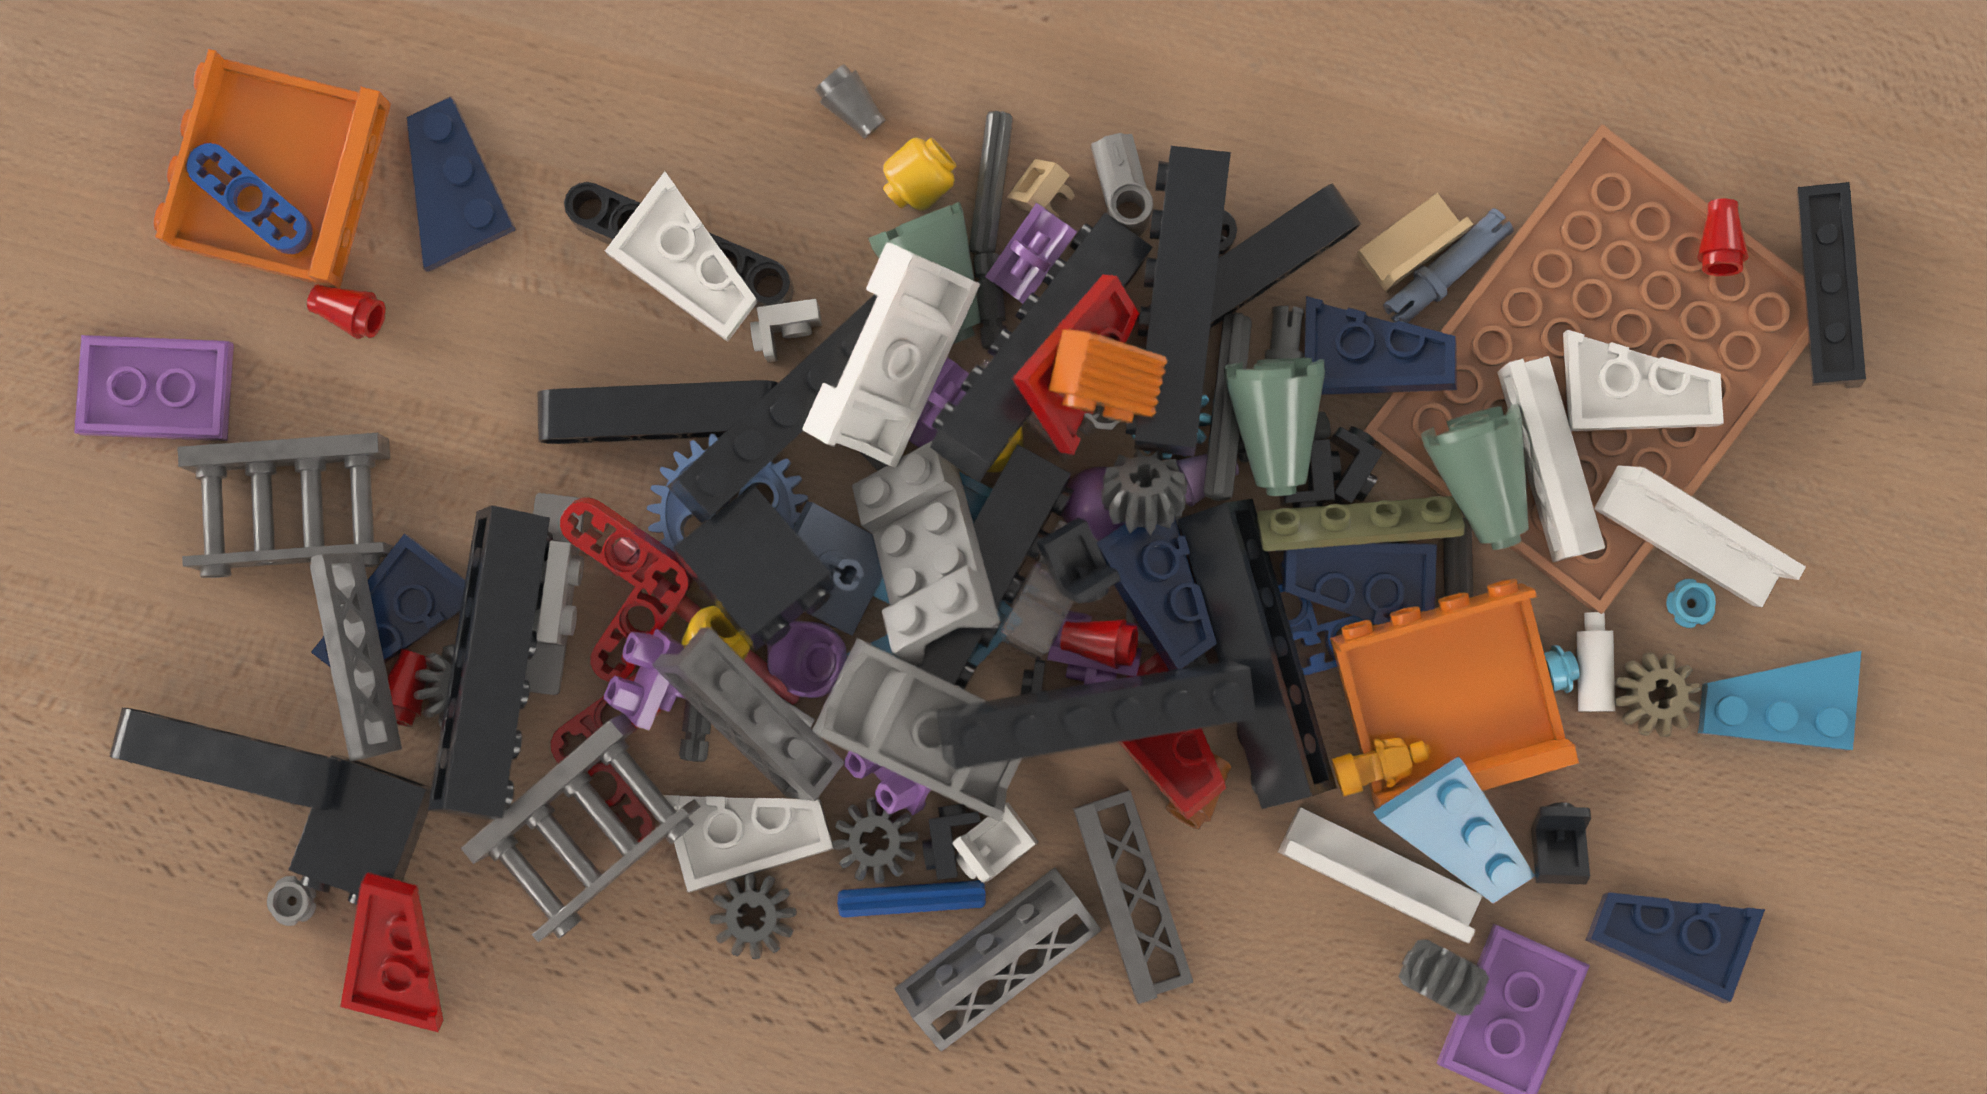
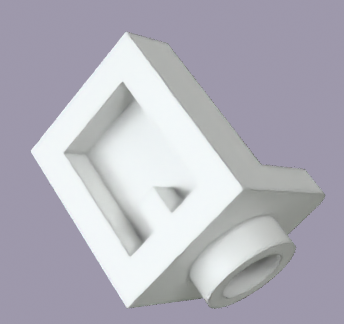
(790, 318)

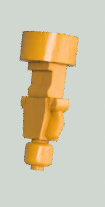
(1389, 761)

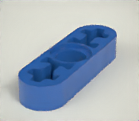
(232, 167)

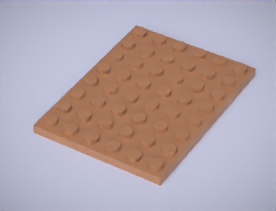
(1619, 263)

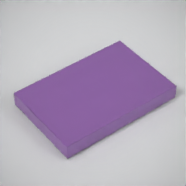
(154, 388)
(1520, 1018)

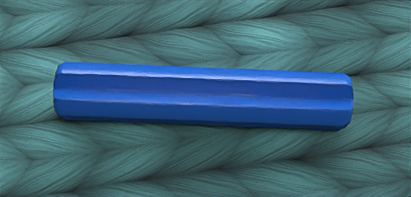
(911, 898)

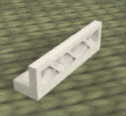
(1551, 459)
(1695, 534)
(1381, 874)

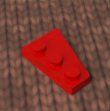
(1102, 311)
(391, 957)

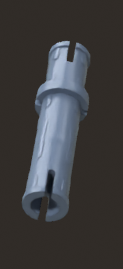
(1432, 281)

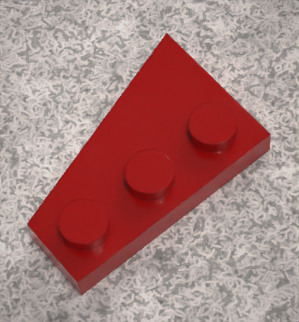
(1177, 761)

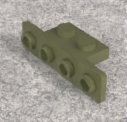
(1360, 523)

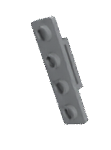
(557, 615)

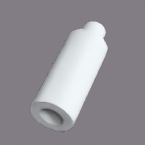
(1595, 665)

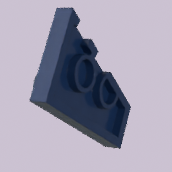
(1377, 354)
(1364, 578)
(1160, 590)
(409, 597)

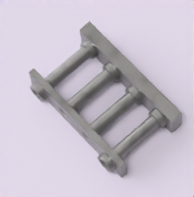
(260, 462)
(536, 811)

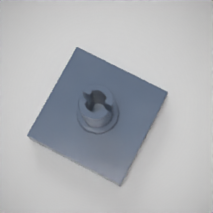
(849, 557)

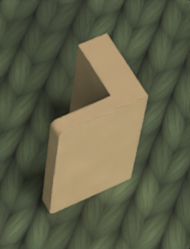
(1412, 242)

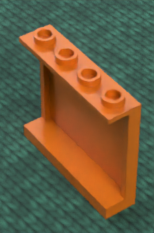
(297, 137)
(1460, 681)

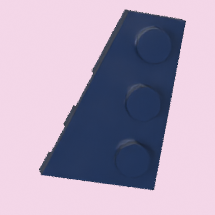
(452, 187)
(1681, 940)

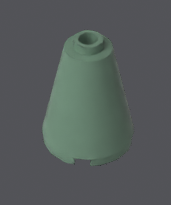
(940, 239)
(1277, 418)
(1485, 472)

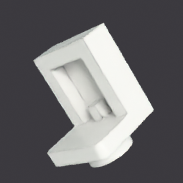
(993, 845)

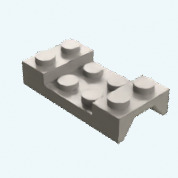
(925, 551)
(890, 717)

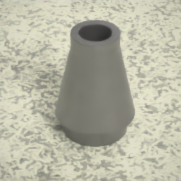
(850, 101)

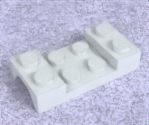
(895, 357)

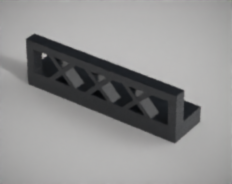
(1831, 285)

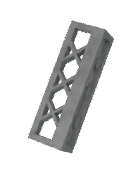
(355, 655)
(750, 715)
(1115, 902)
(992, 954)

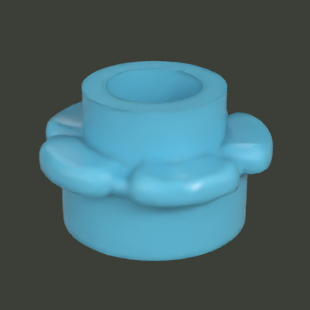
(1704, 603)
(1562, 668)

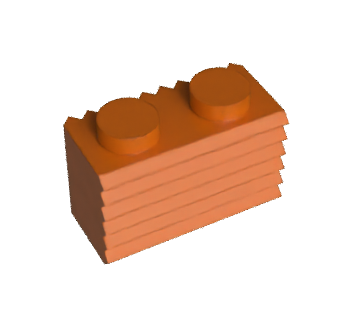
(1107, 374)

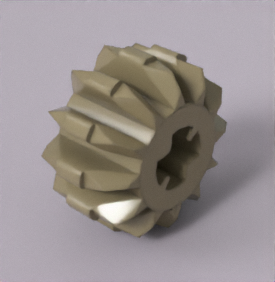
(1669, 708)

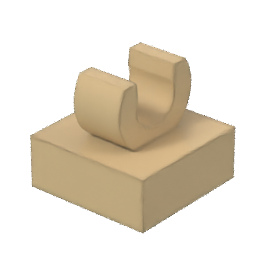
(1040, 185)

